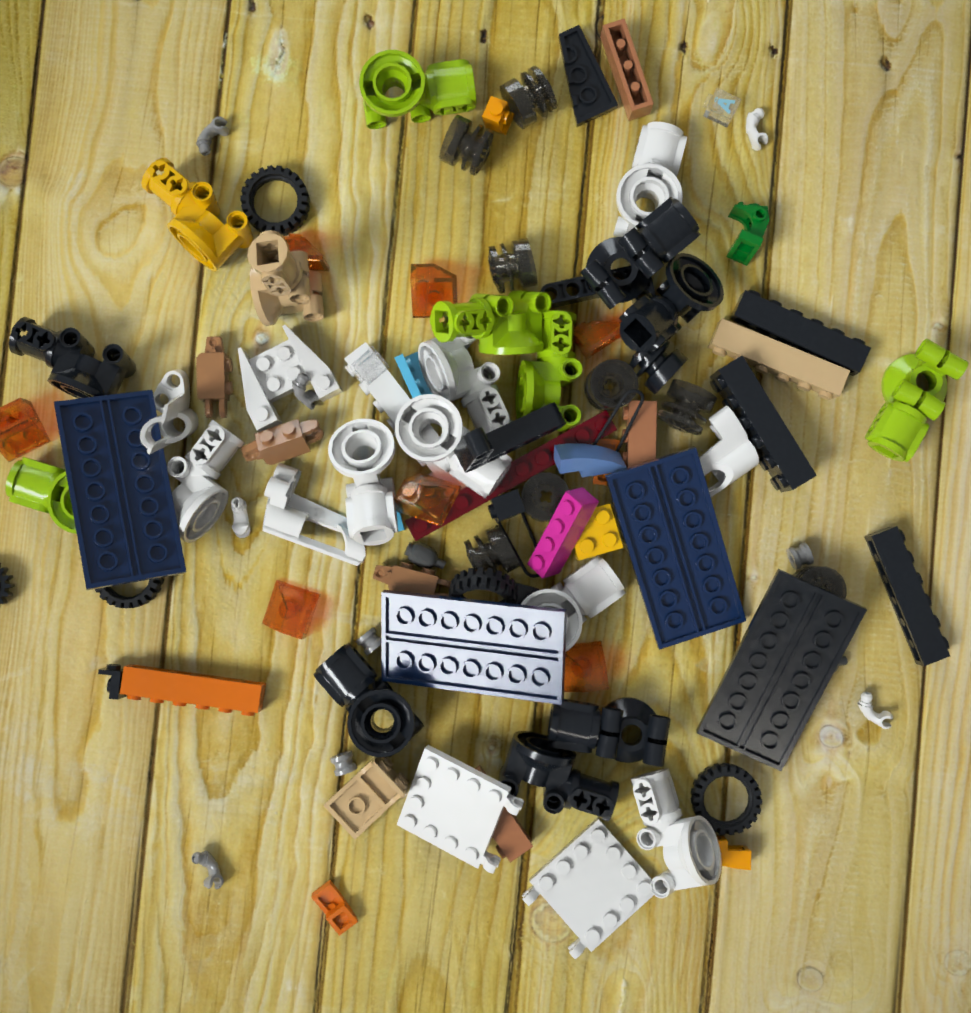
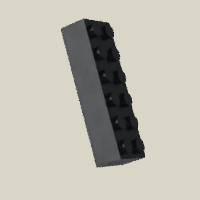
(763, 425)

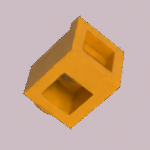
(497, 115)

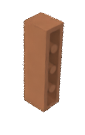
(626, 69)
(642, 434)
(510, 834)

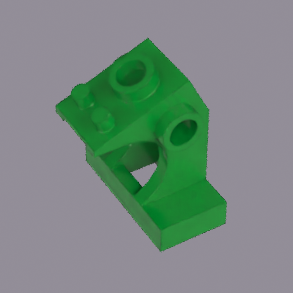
(751, 237)

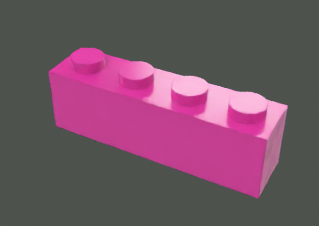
(562, 532)

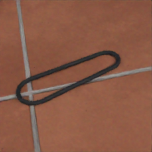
(615, 411)
(533, 540)

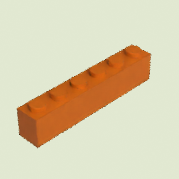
(192, 688)

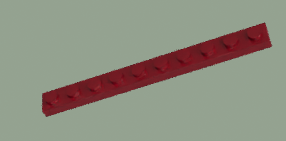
(519, 471)

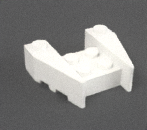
(271, 377)

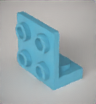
(412, 374)

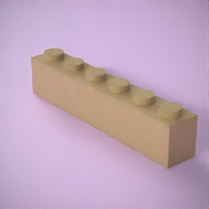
(779, 359)

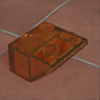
(20, 429)

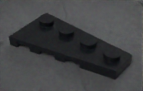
(586, 83)

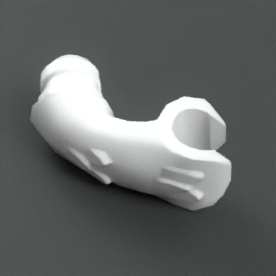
(754, 136)
(241, 522)
(866, 707)

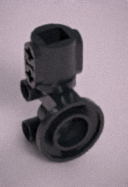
(655, 240)
(687, 291)
(72, 359)
(353, 683)
(583, 727)
(551, 768)

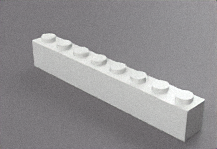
(391, 398)

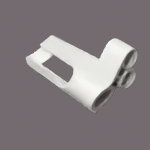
(176, 407)
(732, 454)
(288, 512)

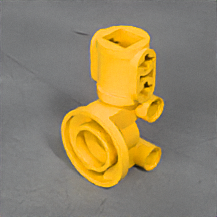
(196, 216)

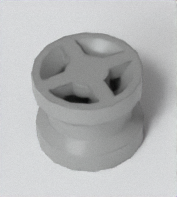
(800, 556)
(369, 641)
(343, 763)

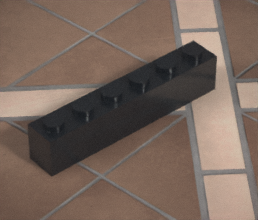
(799, 332)
(907, 595)

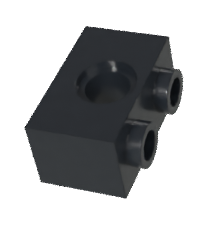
(506, 506)

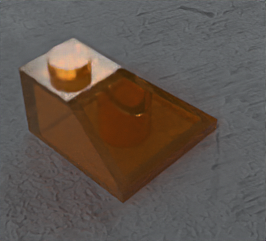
(315, 258)
(431, 285)
(595, 336)
(426, 497)
(290, 609)
(585, 668)

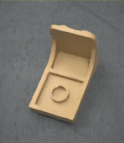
(367, 795)

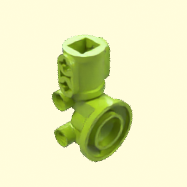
(443, 88)
(499, 321)
(542, 380)
(902, 418)
(42, 489)

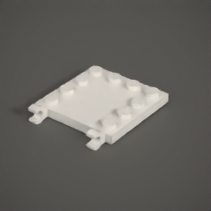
(456, 808)
(591, 886)

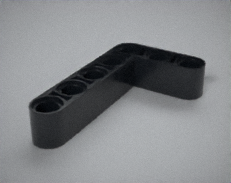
(584, 292)
(480, 448)

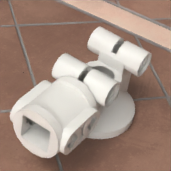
(652, 173)
(452, 375)
(439, 410)
(362, 452)
(199, 498)
(584, 593)
(687, 843)

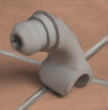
(216, 127)
(299, 388)
(208, 861)

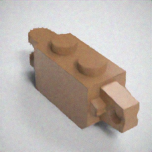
(213, 376)
(283, 441)
(407, 579)

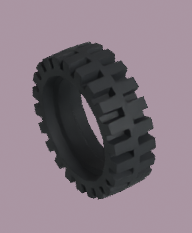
(265, 176)
(484, 580)
(140, 599)
(754, 798)

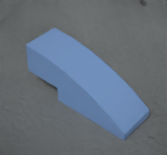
(587, 459)

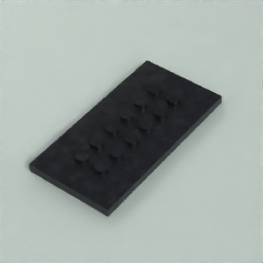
(780, 669)

